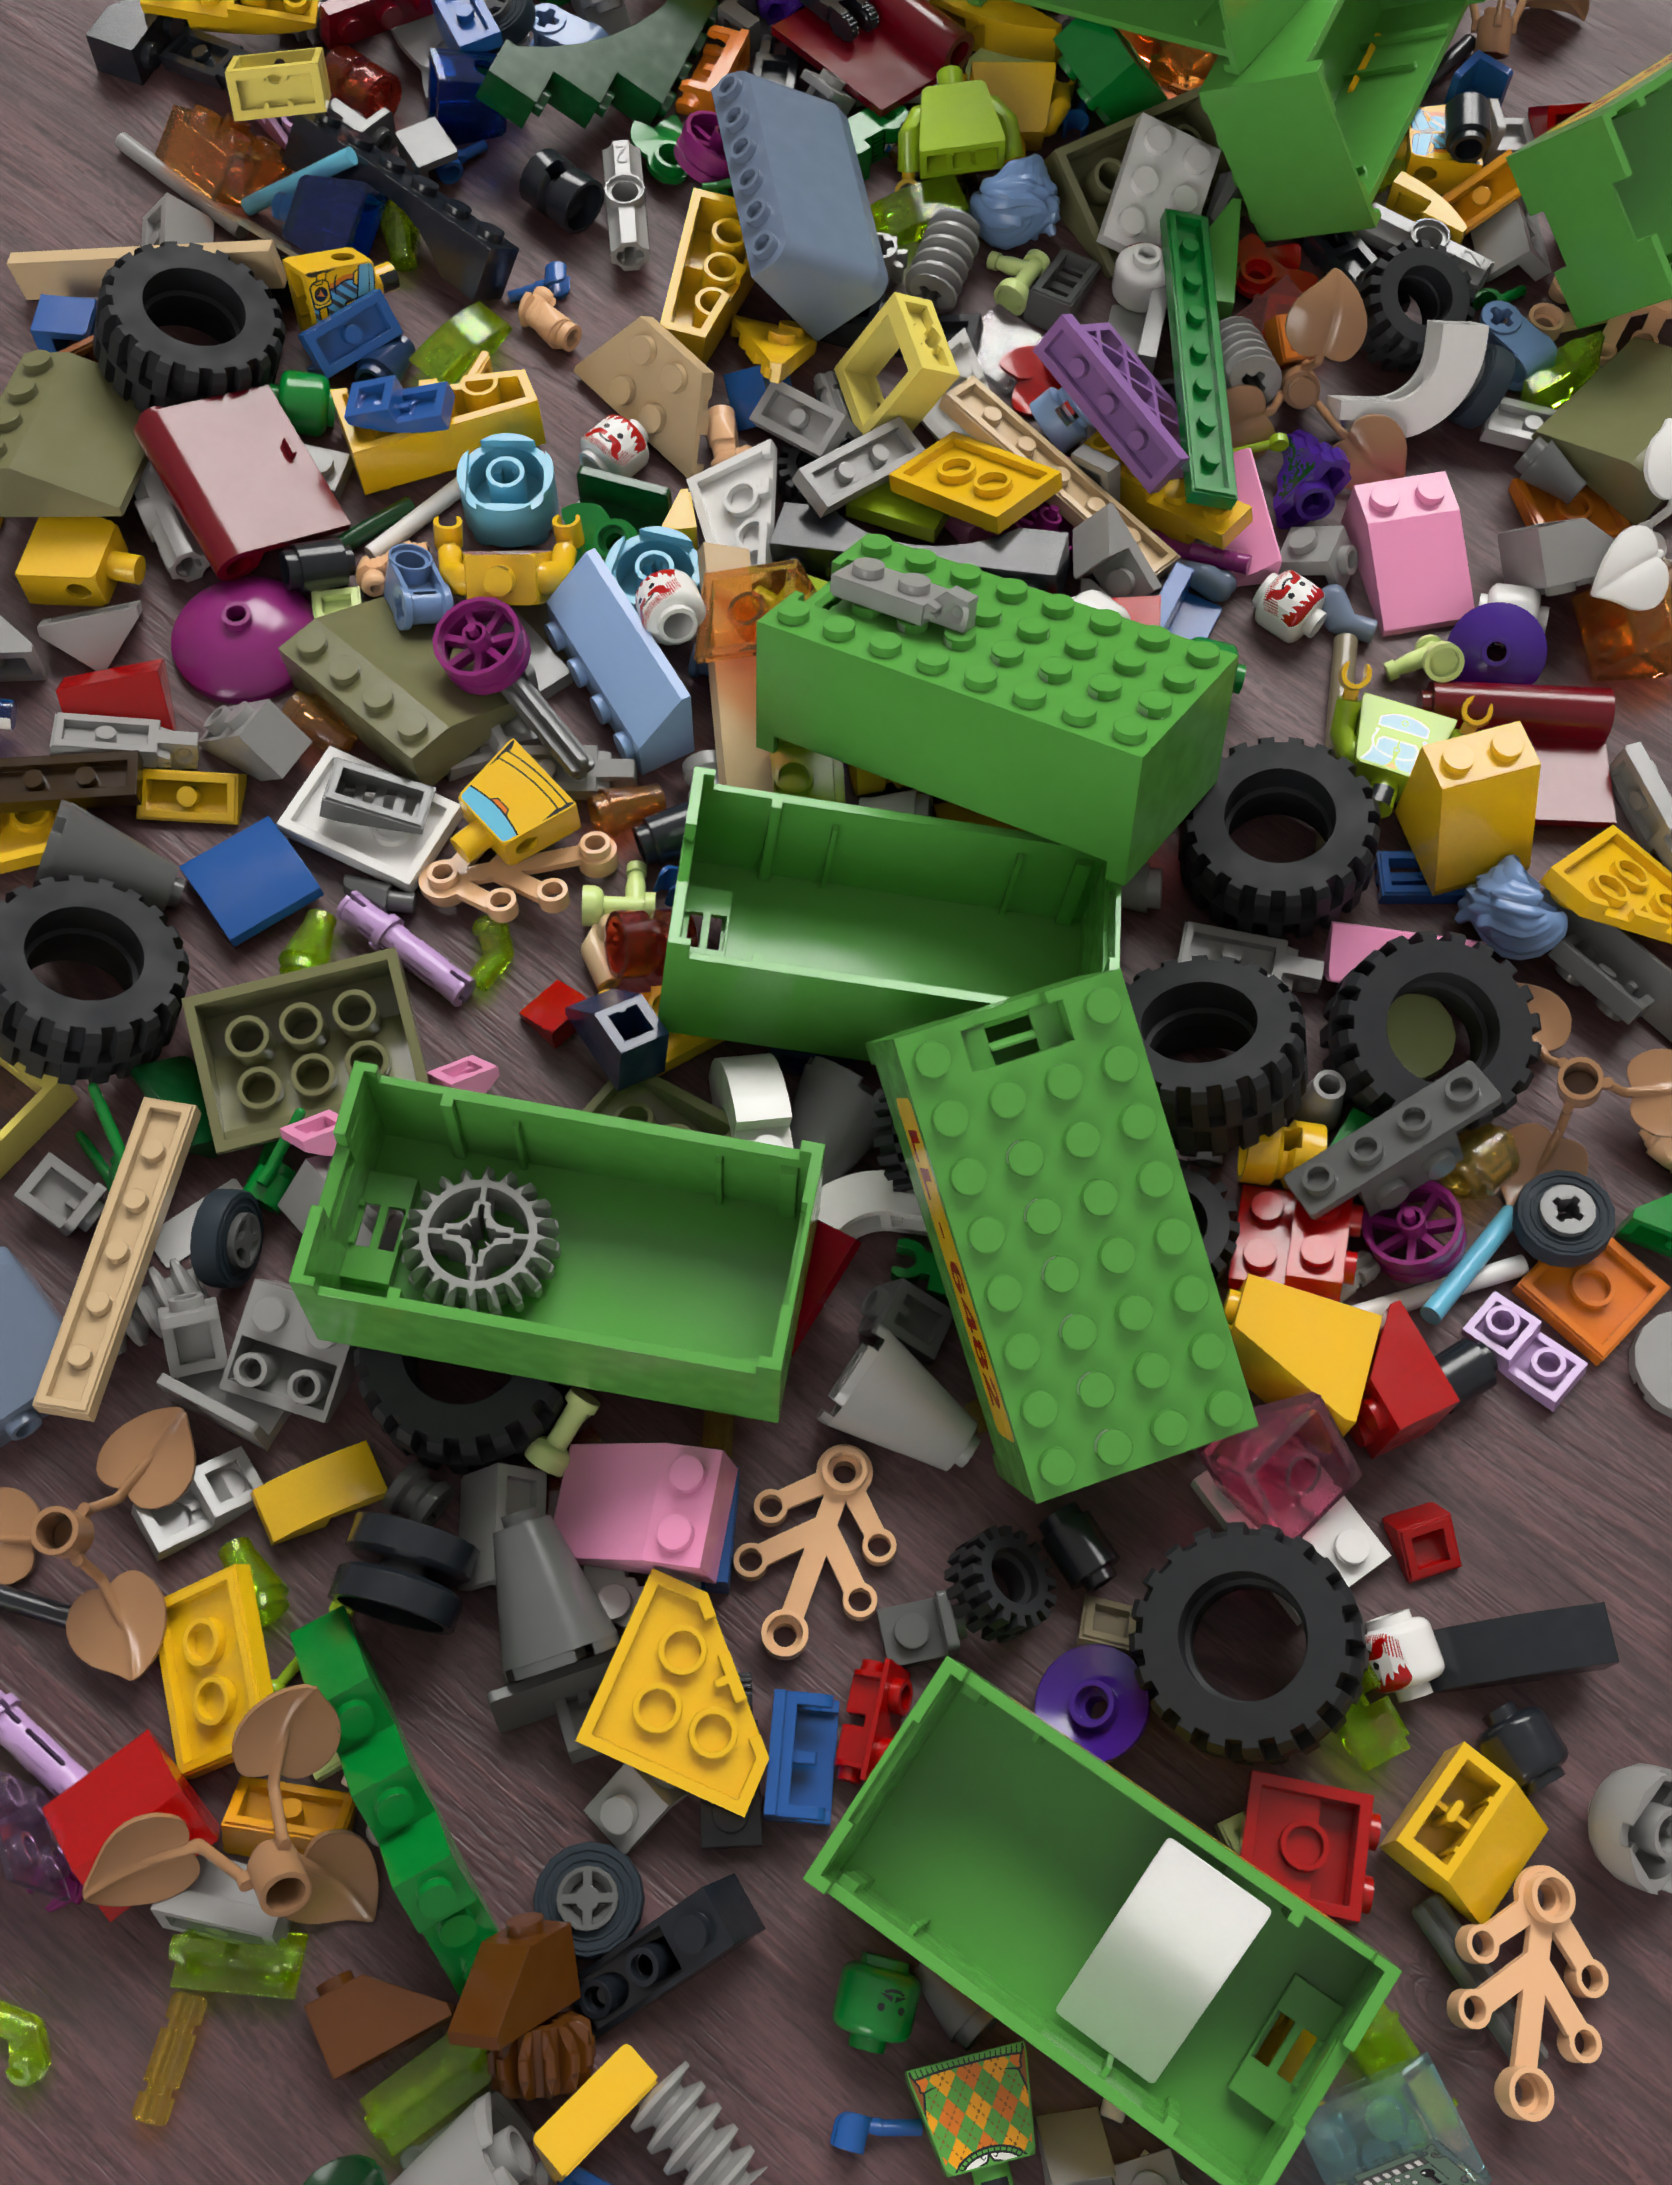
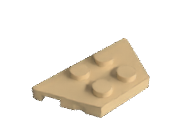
(657, 383)

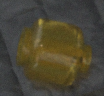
(1487, 1163)

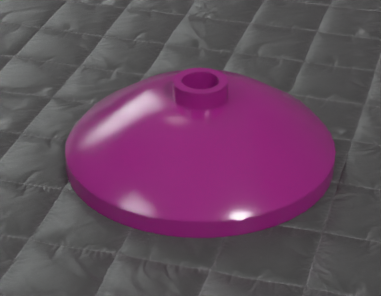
(242, 657)

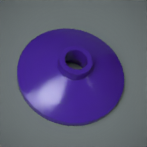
(1504, 624)
(1079, 1682)

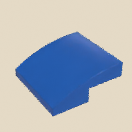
(251, 881)

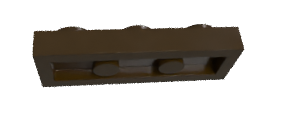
(81, 778)

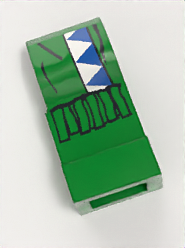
(875, 135)

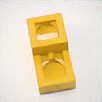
(1418, 201)
(318, 1491)

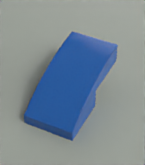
(387, 407)

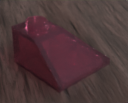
(1286, 1467)

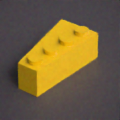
(708, 274)
(481, 408)

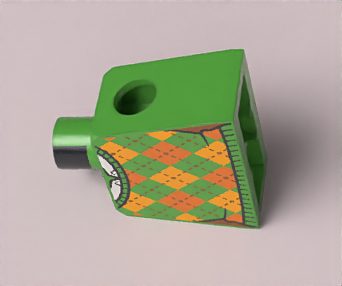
(977, 2111)

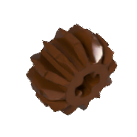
(545, 2060)

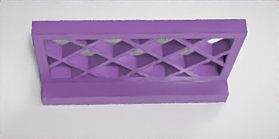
(1117, 397)

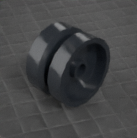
(404, 1573)

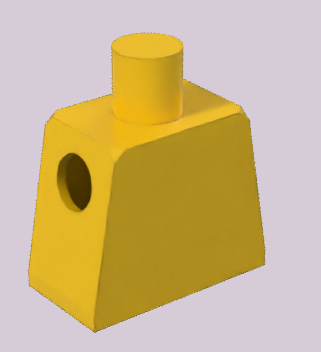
(76, 562)

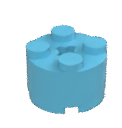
(508, 491)
(649, 552)

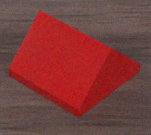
(121, 691)

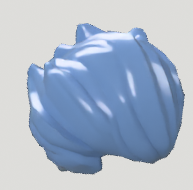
(1016, 204)
(1511, 912)

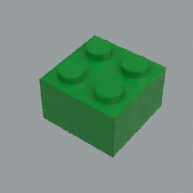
(1107, 70)

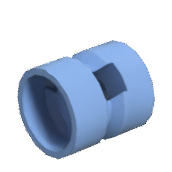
(1057, 420)

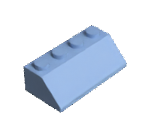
(620, 666)

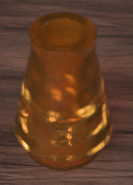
(319, 722)
(622, 808)

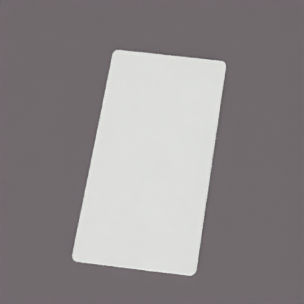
(1162, 1960)

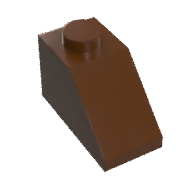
(516, 1982)
(369, 2020)

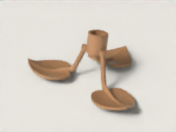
(1497, 26)
(1333, 324)
(1580, 1086)
(126, 1619)
(331, 1882)

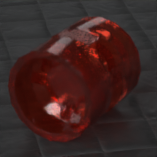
(361, 82)
(638, 942)

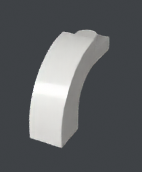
(1439, 385)
(753, 1097)
(869, 1204)

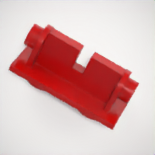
(883, 1696)

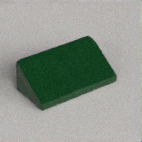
(178, 1081)

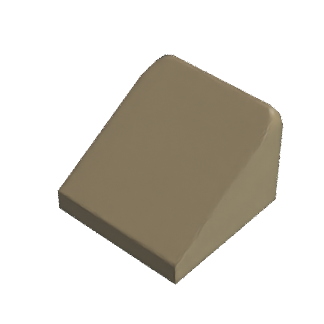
(1105, 1624)

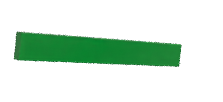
(1198, 360)

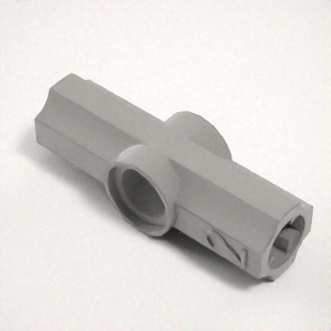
(626, 205)
(1395, 228)
(168, 529)

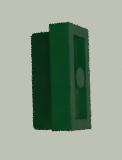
(624, 497)

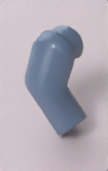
(1210, 581)
(1341, 615)

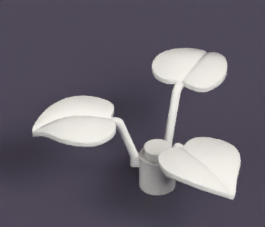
(1633, 566)

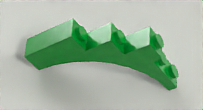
(394, 1796)

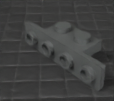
(1615, 970)
(1398, 1148)
(562, 1692)

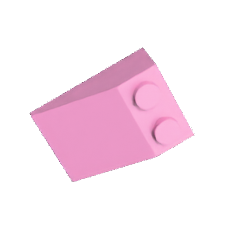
(1410, 552)
(647, 1507)

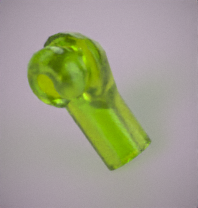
(496, 949)
(27, 2044)

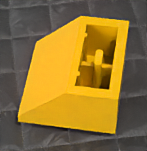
(1466, 1833)

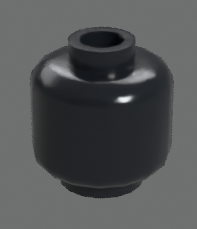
(1523, 1746)

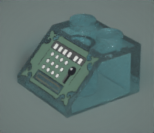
(1394, 2131)

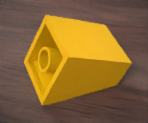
(1471, 805)
(1302, 1344)

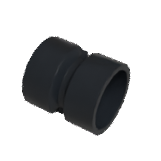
(561, 191)

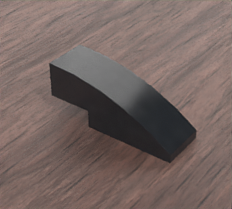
(1525, 1648)

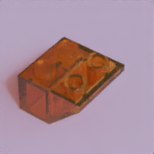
(219, 154)
(1626, 641)

